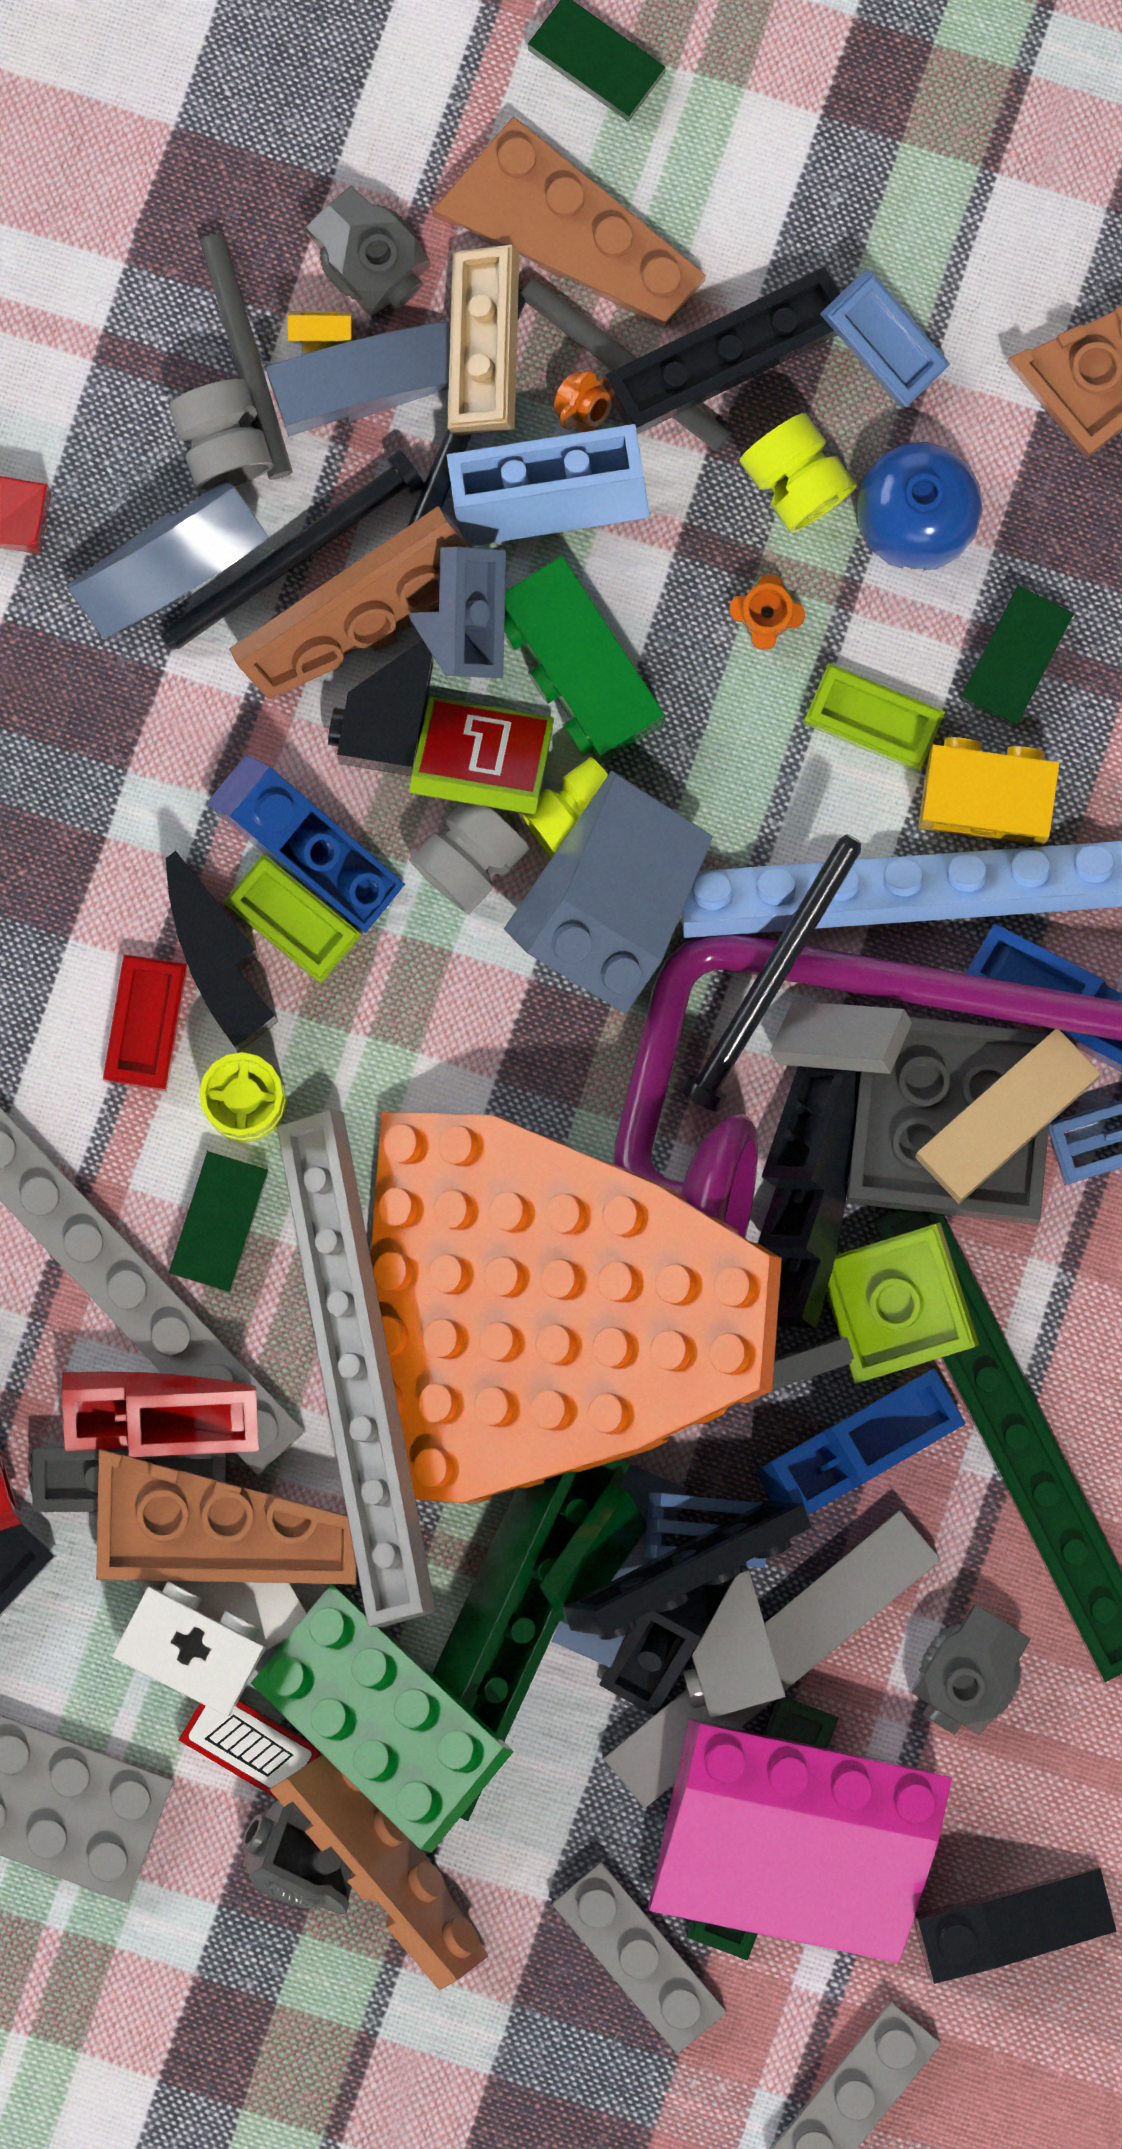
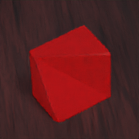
(23, 514)

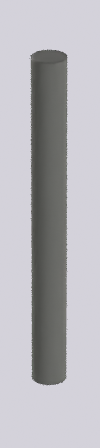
(244, 348)
(613, 355)

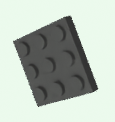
(931, 1083)

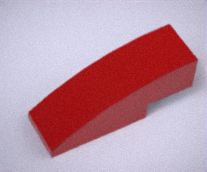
(157, 1413)

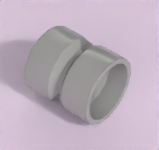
(221, 436)
(469, 855)

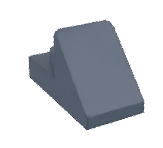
(469, 627)

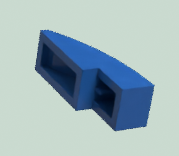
(1017, 960)
(863, 1444)

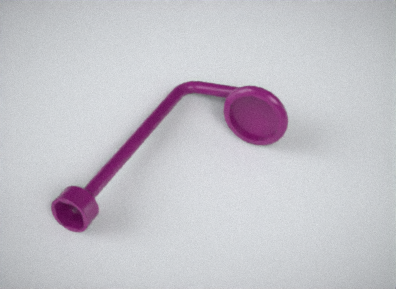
(725, 1164)

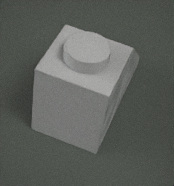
(734, 1656)

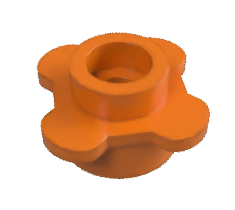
(582, 402)
(767, 594)

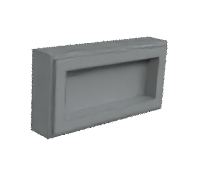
(841, 1037)

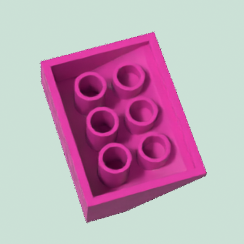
(798, 1841)

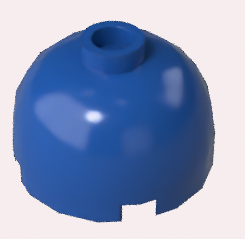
(919, 506)

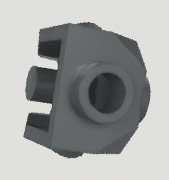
(368, 252)
(971, 1672)
(290, 1865)

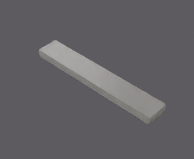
(799, 1637)

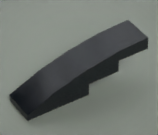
(811, 1179)

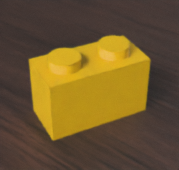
(989, 792)

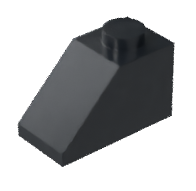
(385, 715)
(659, 1649)

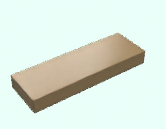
(483, 340)
(1007, 1115)

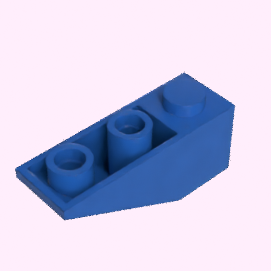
(305, 842)

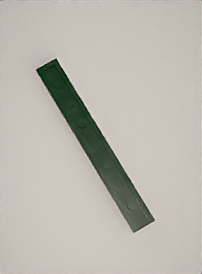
(1031, 1466)

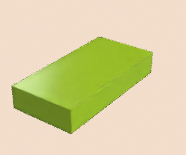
(874, 717)
(292, 919)

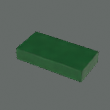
(596, 58)
(1016, 656)
(218, 1221)
(595, 1550)

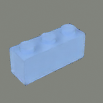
(548, 485)

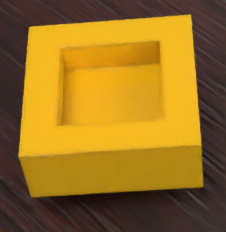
(319, 328)

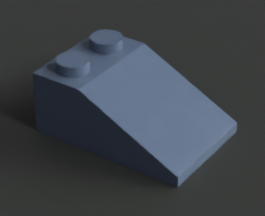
(612, 893)

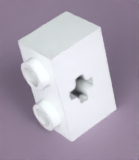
(152, 1648)

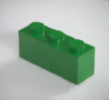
(579, 662)

